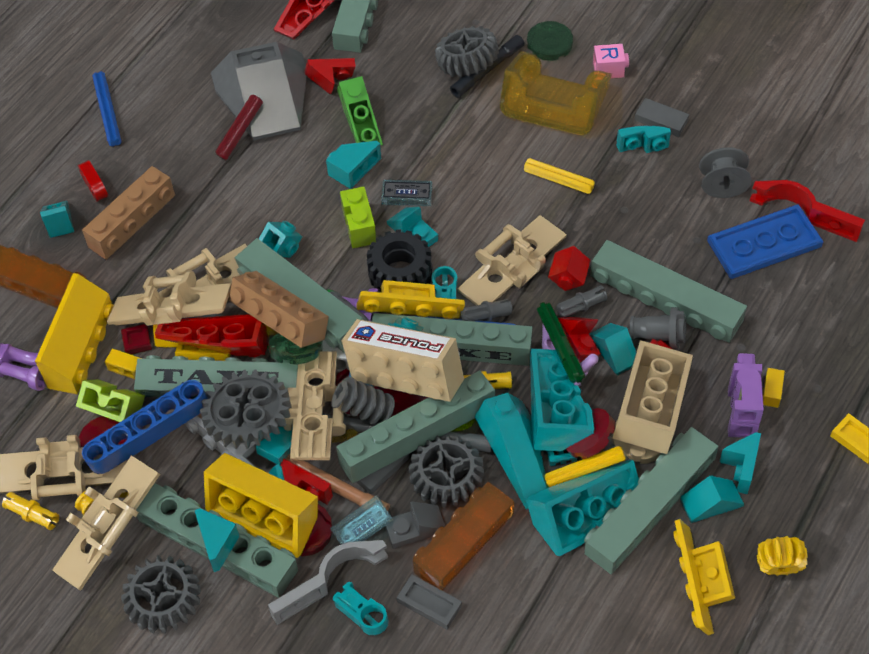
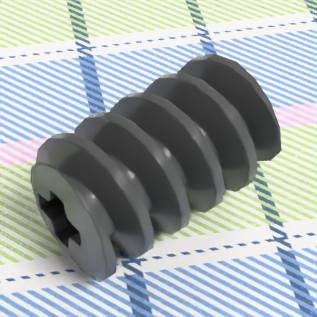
(363, 400)

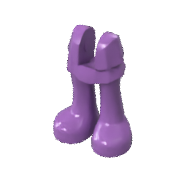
(31, 376)

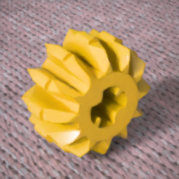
(782, 556)

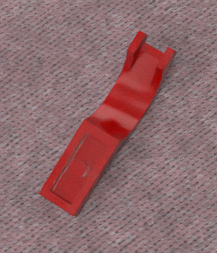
(817, 213)

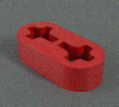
(92, 180)

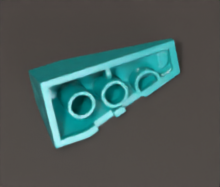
(557, 408)
(509, 433)
(574, 507)

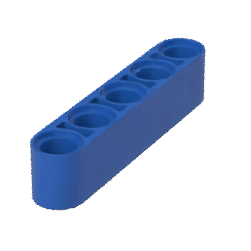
(140, 439)

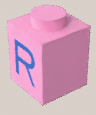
(611, 59)

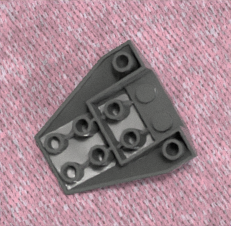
(272, 74)

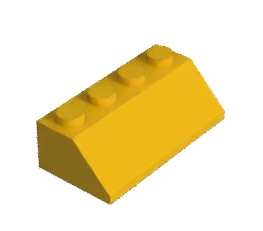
(74, 335)
(260, 503)

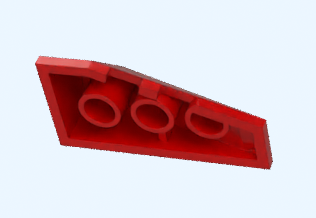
(299, 15)
(226, 334)

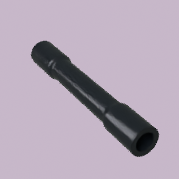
(506, 51)

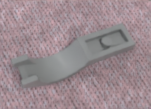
(317, 586)

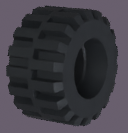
(396, 248)

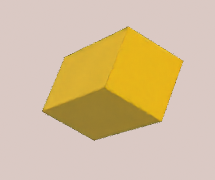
(122, 363)
(773, 387)

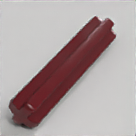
(239, 127)

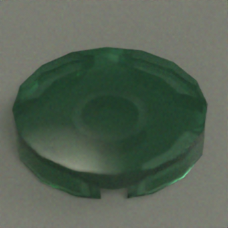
(550, 40)
(283, 349)

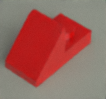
(325, 70)
(577, 332)
(307, 481)

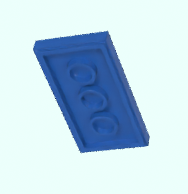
(764, 241)

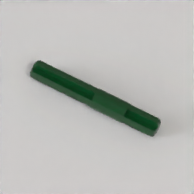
(561, 343)

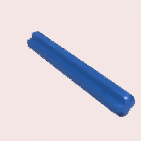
(106, 109)

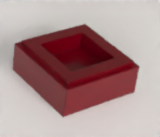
(136, 339)

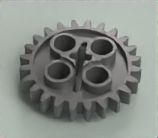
(258, 411)

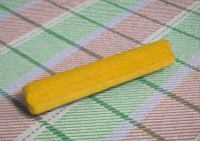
(559, 175)
(585, 466)

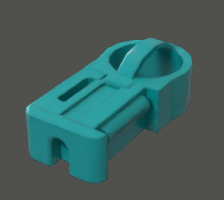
(445, 291)
(358, 608)

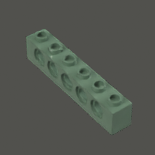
(271, 578)

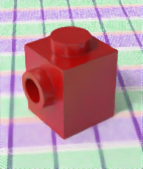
(569, 268)

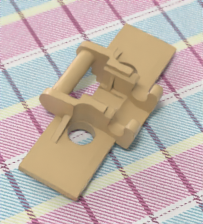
(517, 266)
(213, 269)
(171, 309)
(311, 429)
(52, 461)
(104, 521)

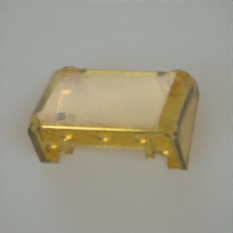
(551, 100)

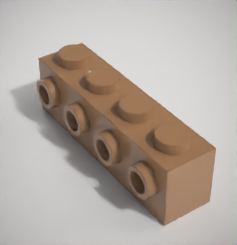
(128, 212)
(278, 308)

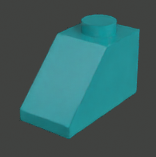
(353, 161)

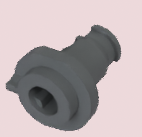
(665, 327)

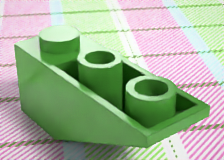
(358, 110)

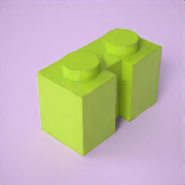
(358, 217)
(106, 401)

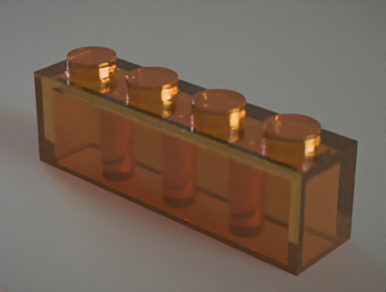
(33, 276)
(463, 536)

